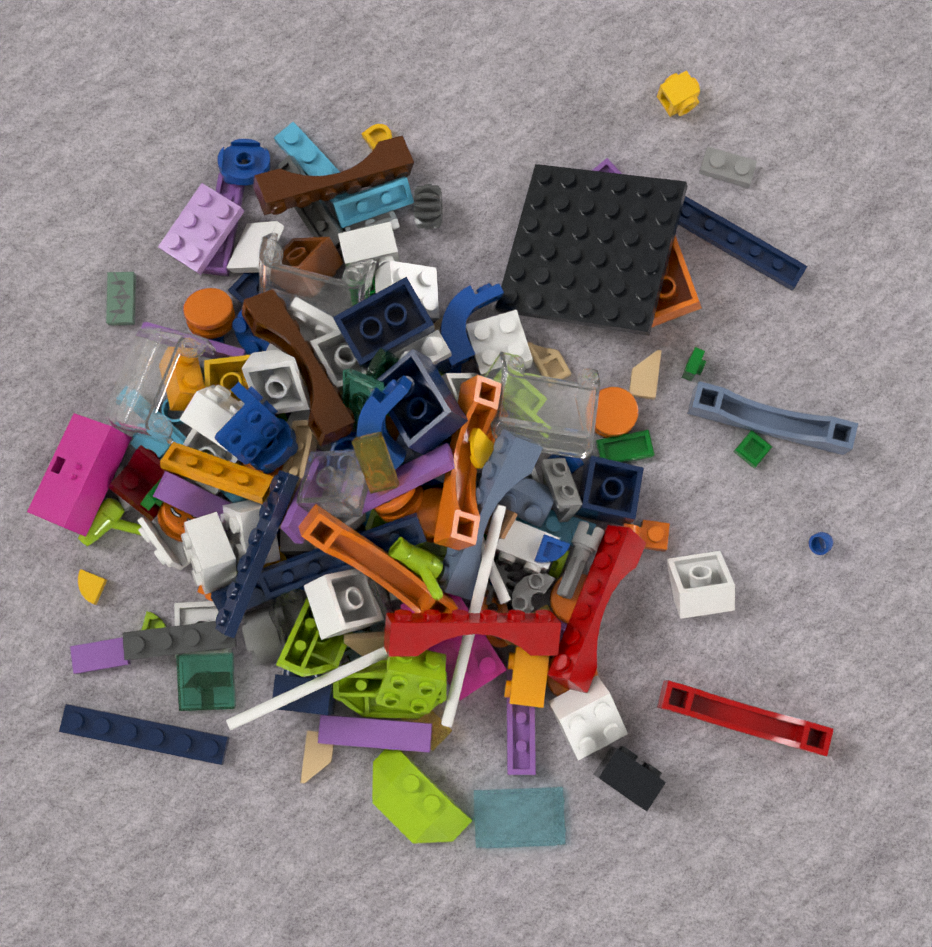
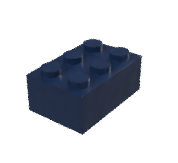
(385, 321)
(429, 409)

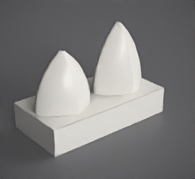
(431, 346)

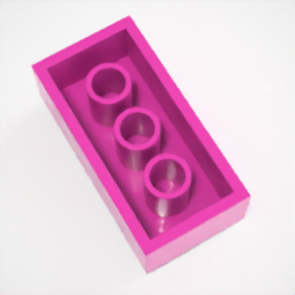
(482, 663)

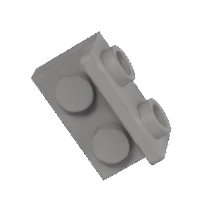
(562, 487)

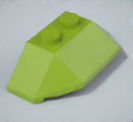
(306, 652)
(360, 690)
(414, 800)

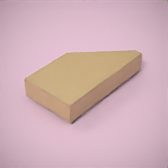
(549, 362)
(645, 377)
(365, 642)
(315, 756)

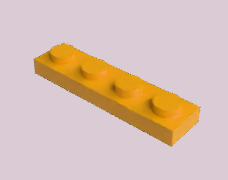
(217, 472)

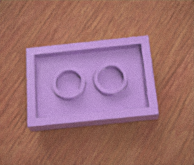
(201, 228)

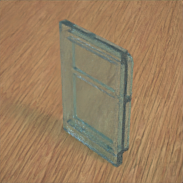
(519, 817)

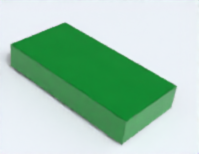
(626, 447)

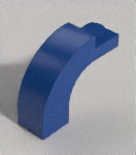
(455, 317)
(373, 415)

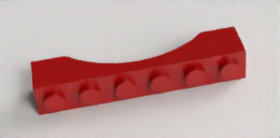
(416, 632)
(577, 651)
(745, 718)

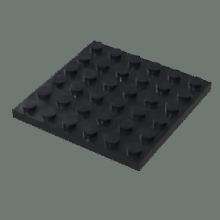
(592, 248)

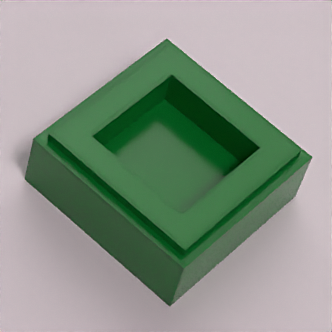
(752, 449)

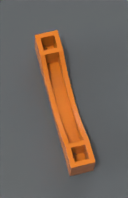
(458, 509)
(351, 547)

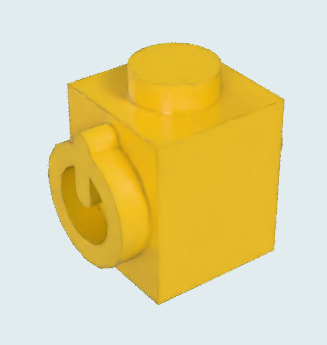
(679, 94)

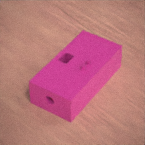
(79, 474)

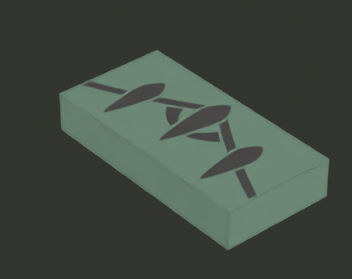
(121, 298)

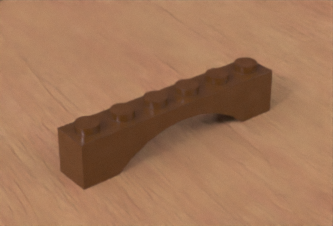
(284, 190)
(270, 321)

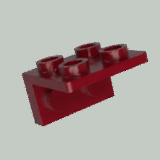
(138, 479)

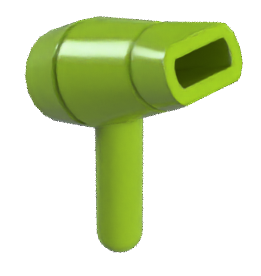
(107, 518)
(421, 563)

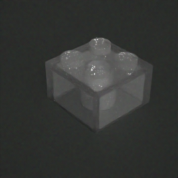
(333, 483)

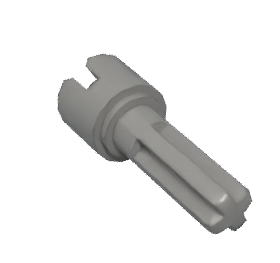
(584, 546)

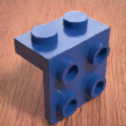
(250, 427)

